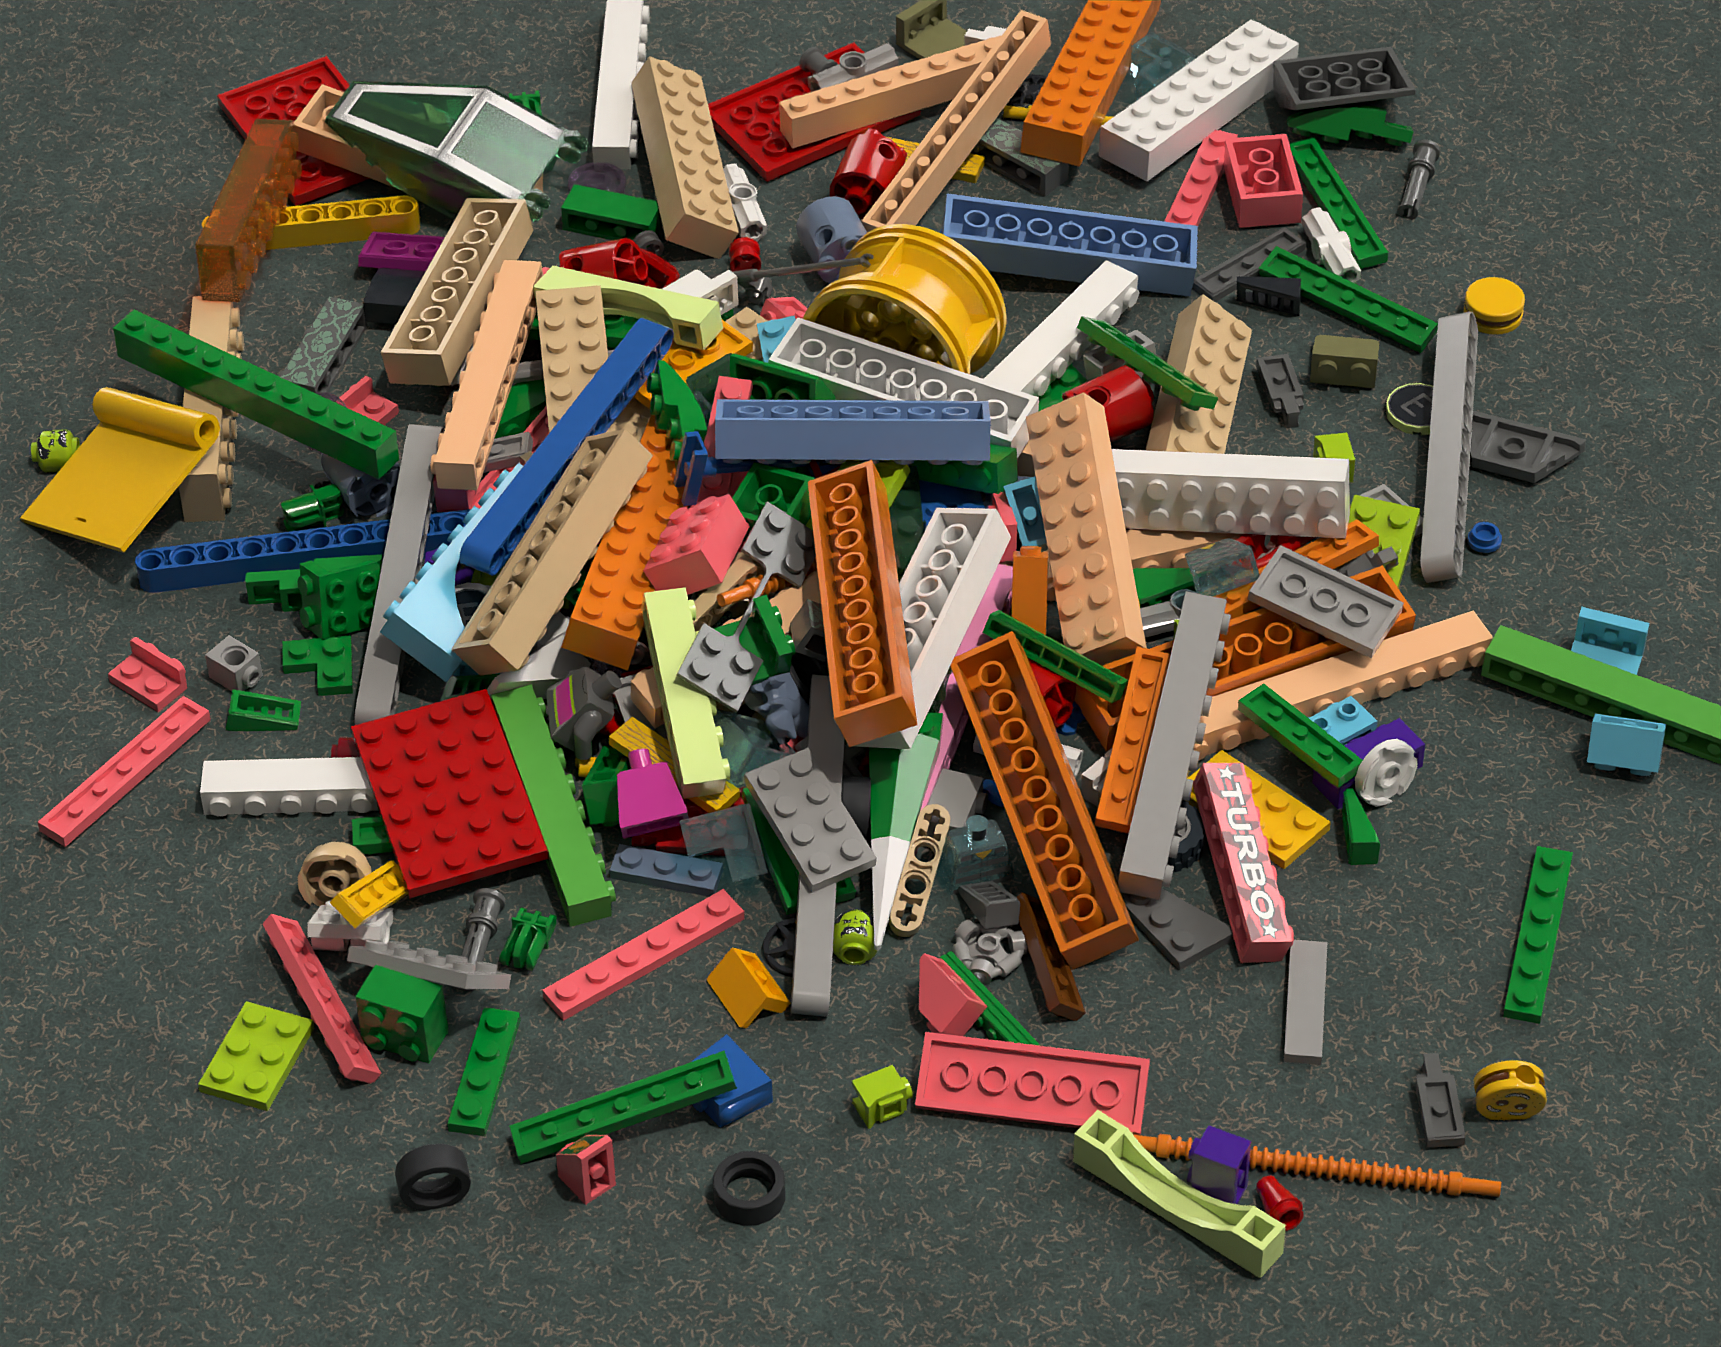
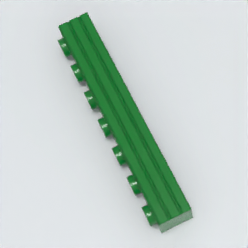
(1058, 657)
(996, 1018)

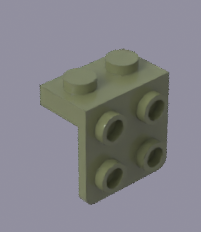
(926, 30)
(1344, 361)

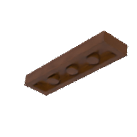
(1051, 967)

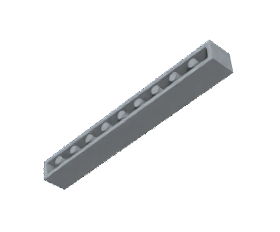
(1172, 747)

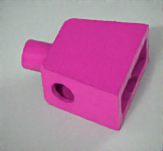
(648, 796)

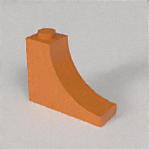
(1030, 587)

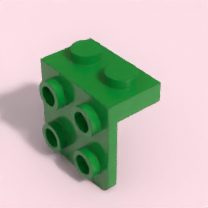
(339, 598)
(765, 639)

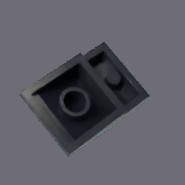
(390, 294)

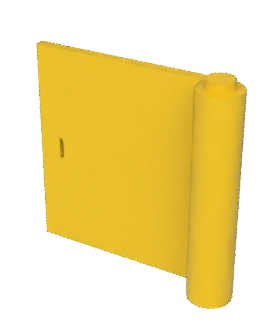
(123, 469)

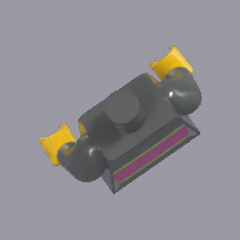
(579, 710)

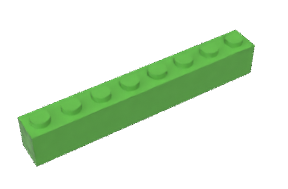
(1602, 689)
(571, 860)

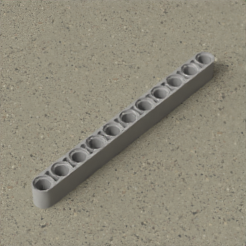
(1449, 448)
(400, 565)
(817, 909)

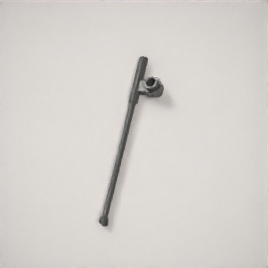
(758, 284)

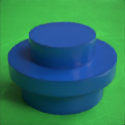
(1484, 537)

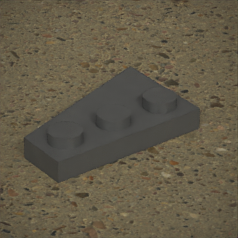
(1177, 927)

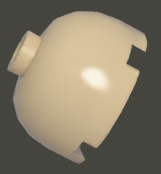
(331, 870)

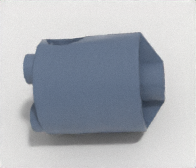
(829, 232)

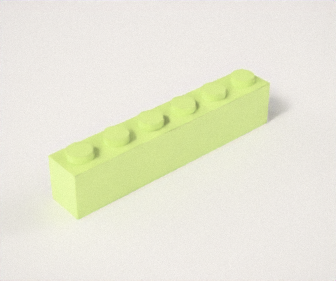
(685, 709)

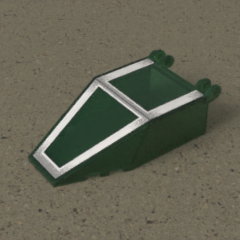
(454, 142)

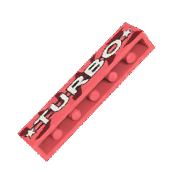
(1242, 863)

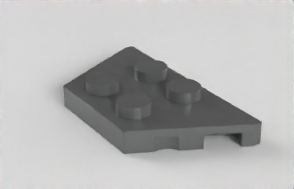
(1519, 448)

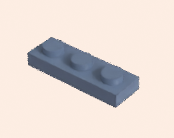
(666, 870)

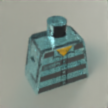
(1218, 567)
(975, 855)

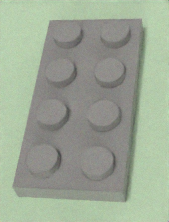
(1325, 601)
(810, 820)
(427, 965)

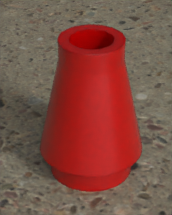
(1280, 1202)

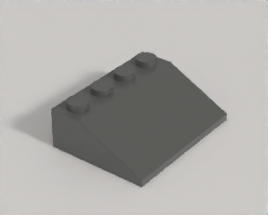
(1340, 79)

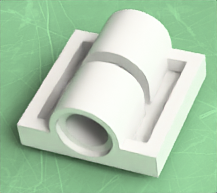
(332, 931)

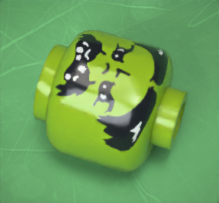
(54, 449)
(854, 937)

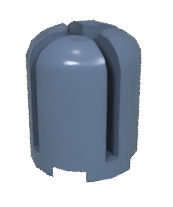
(357, 487)

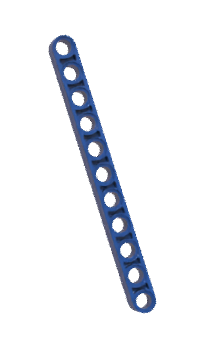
(589, 415)
(231, 559)

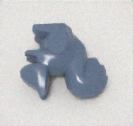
(783, 706)

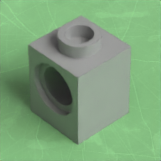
(234, 664)

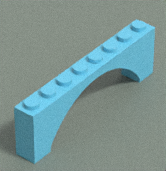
(428, 616)

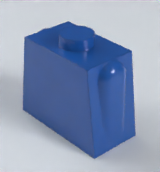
(752, 1084)

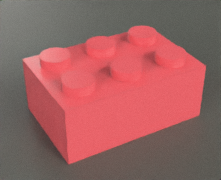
(1263, 180)
(697, 546)

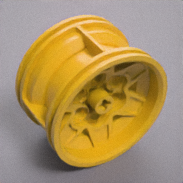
(916, 298)

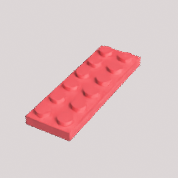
(1030, 1082)

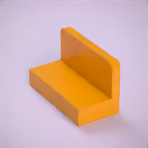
(746, 987)

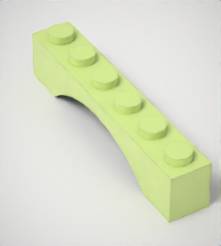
(692, 318)
(1233, 1230)

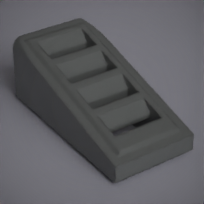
(991, 904)

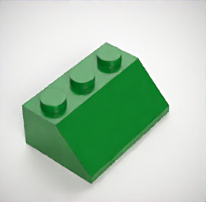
(777, 382)

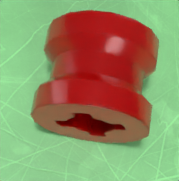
(744, 254)

